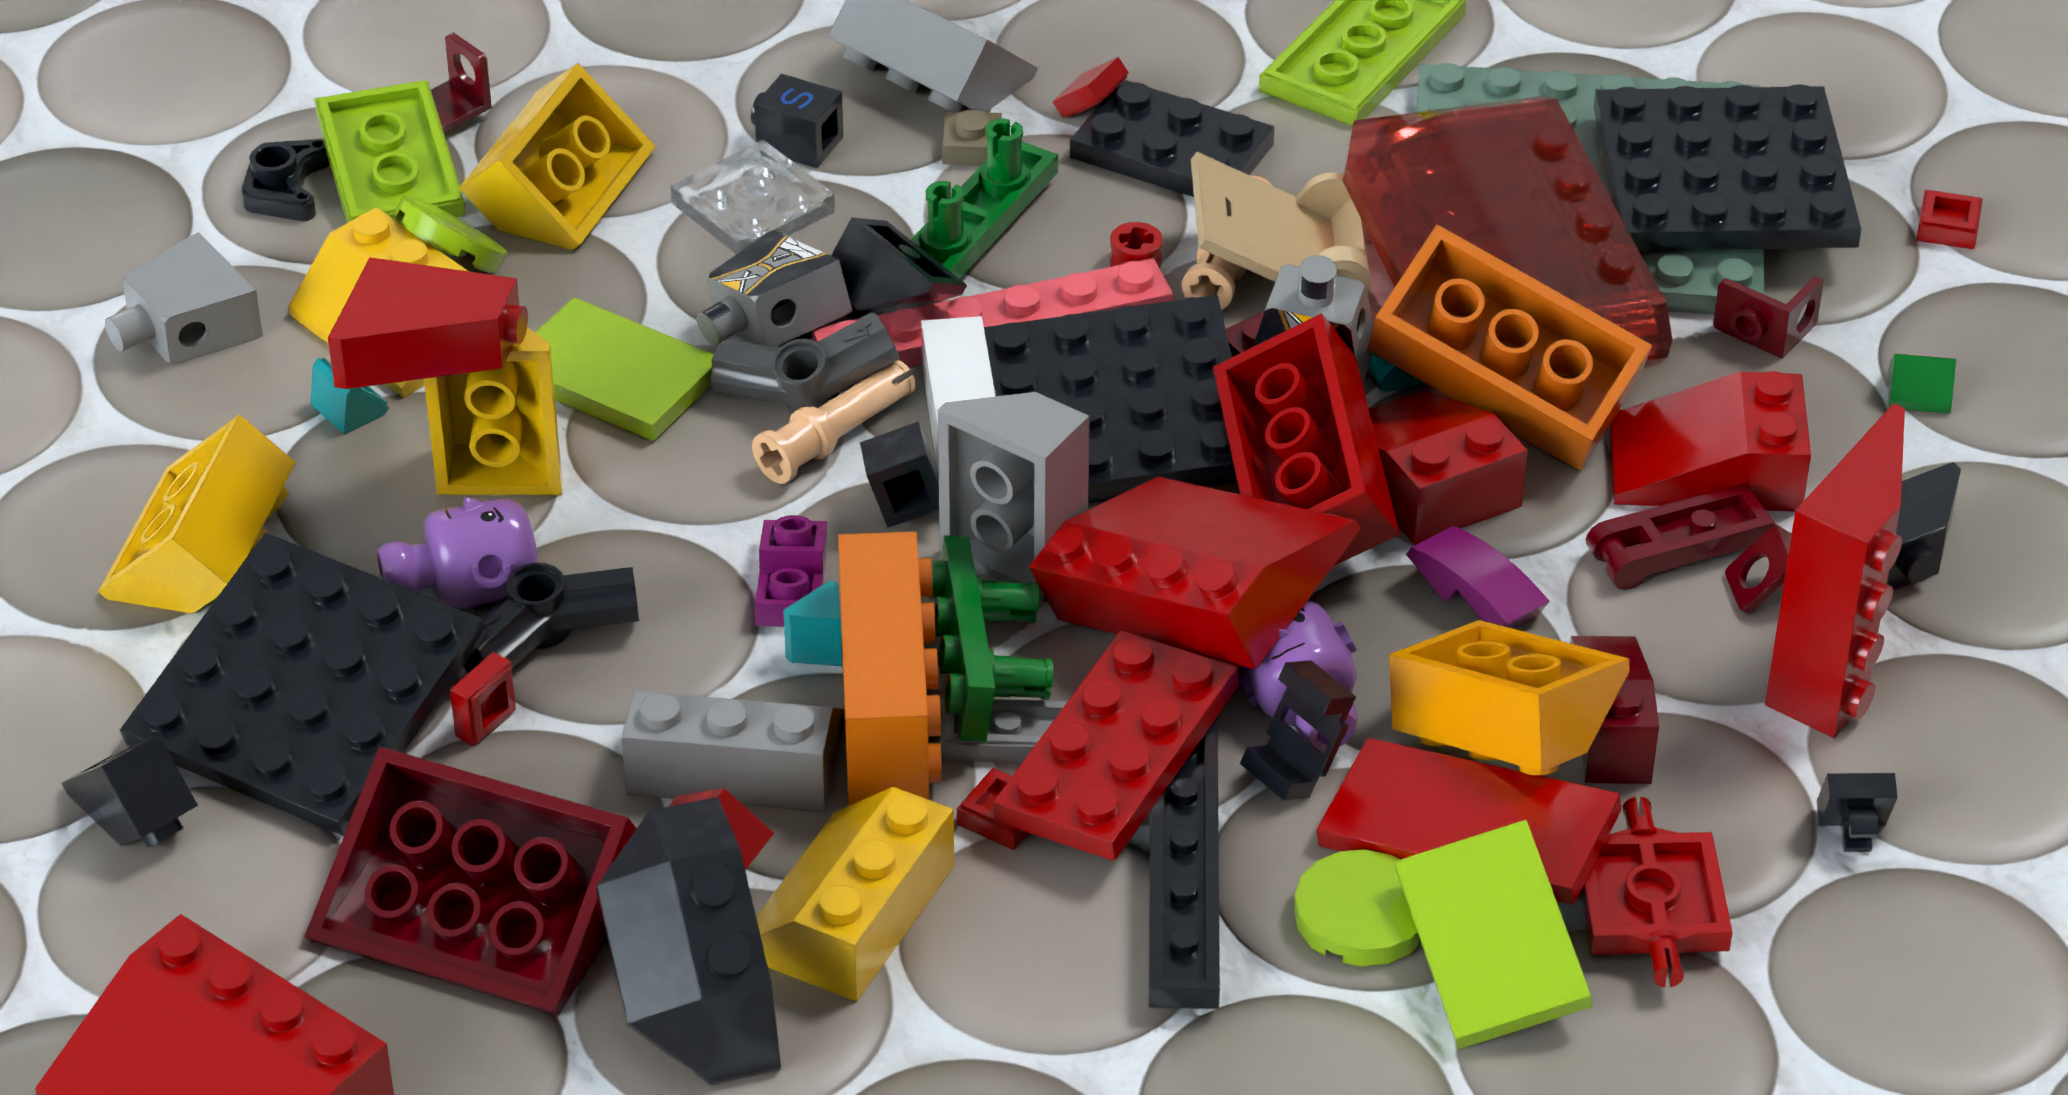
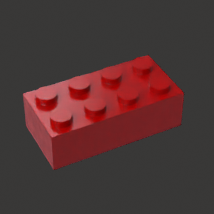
(1306, 430)

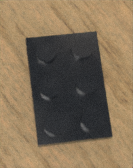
(1158, 133)

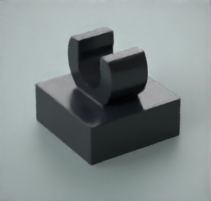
(1858, 805)

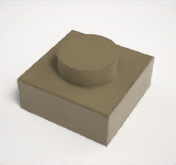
(965, 137)

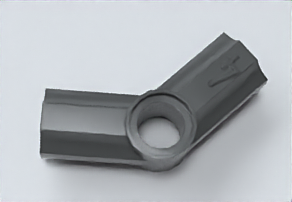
(803, 370)

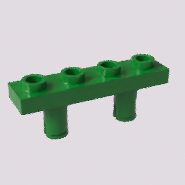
(988, 202)
(973, 669)

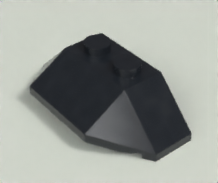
(691, 944)

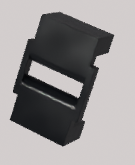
(1288, 761)

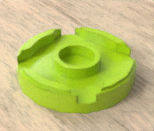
(449, 233)
(1355, 908)

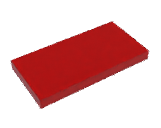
(1421, 800)

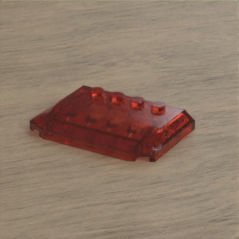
(1512, 186)

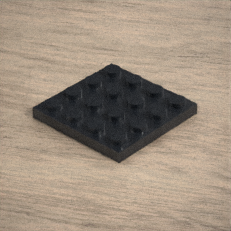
(1726, 168)
(1140, 380)
(304, 680)

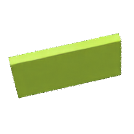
(1358, 54)

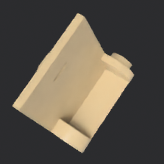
(1271, 228)

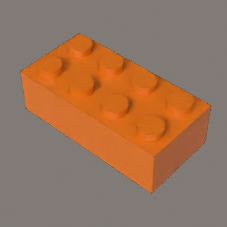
(1508, 346)
(888, 666)

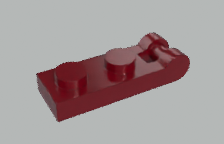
(1678, 534)

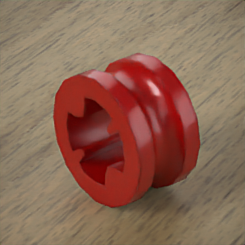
(1135, 243)

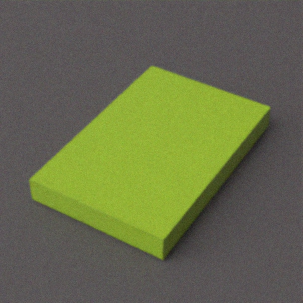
(388, 147)
(623, 369)
(1493, 934)

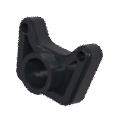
(277, 178)

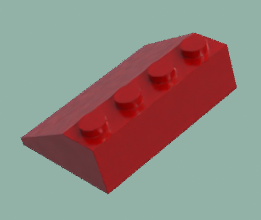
(1191, 567)
(1839, 585)
(212, 1022)

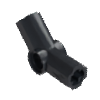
(546, 605)

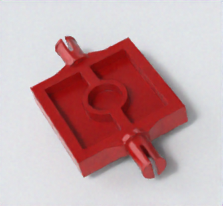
(1656, 895)

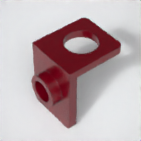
(461, 96)
(1764, 320)
(1773, 545)

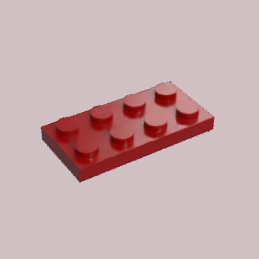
(1116, 745)

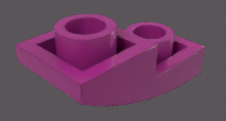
(789, 565)
(1489, 582)

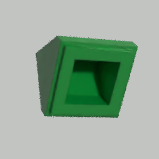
(1921, 382)

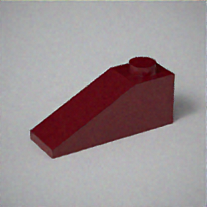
(1629, 734)

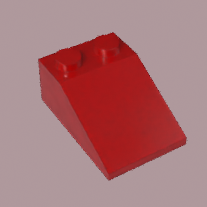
(1713, 439)
(1446, 463)

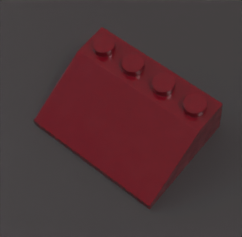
(470, 881)

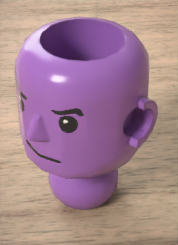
(464, 553)
(1308, 637)

